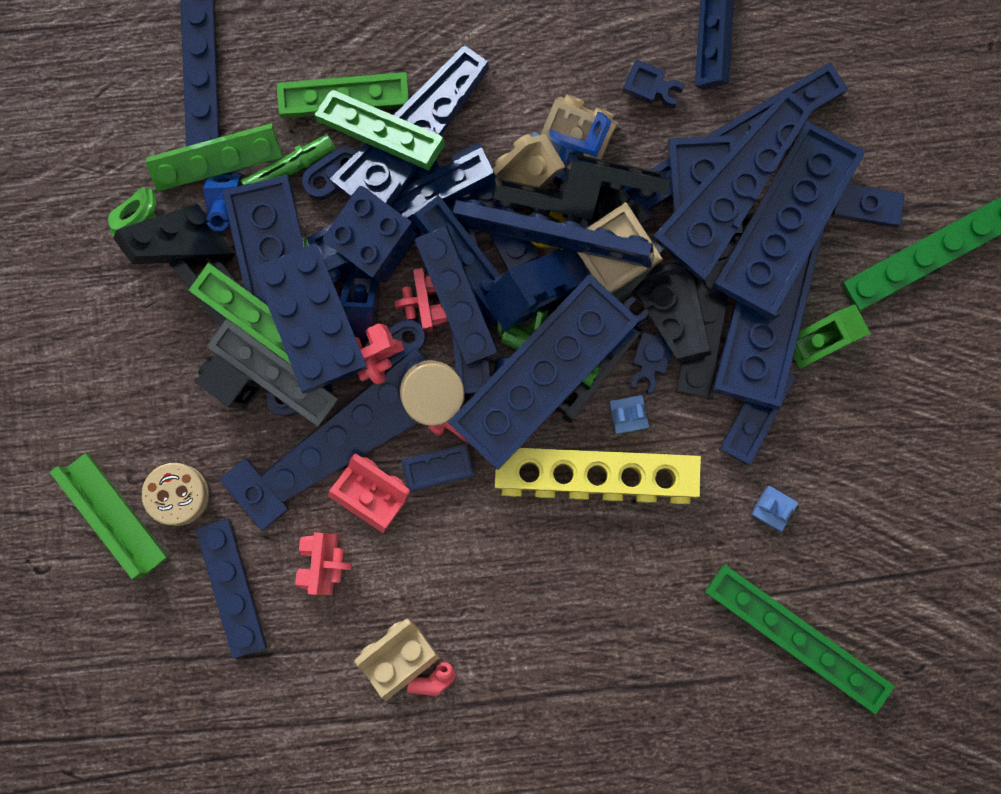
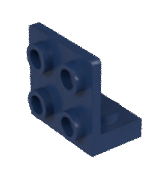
(372, 234)

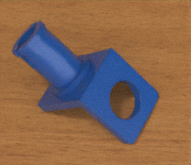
(590, 146)
(215, 200)

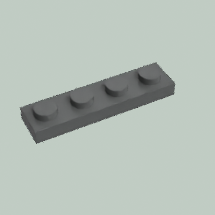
(270, 372)

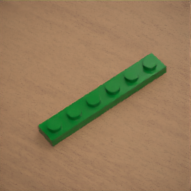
(924, 256)
(799, 639)

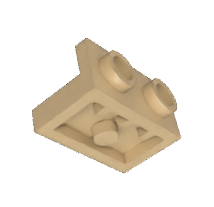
(573, 119)
(530, 162)
(396, 658)

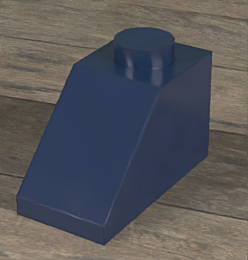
(360, 302)

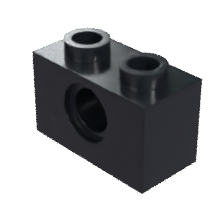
(227, 383)

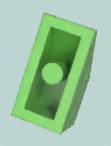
(829, 336)

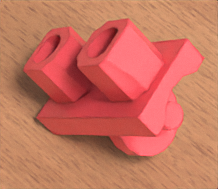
(430, 315)
(377, 353)
(325, 563)

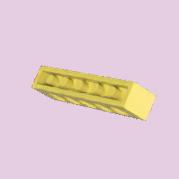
(683, 469)

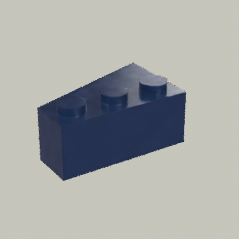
(535, 286)

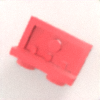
(369, 493)

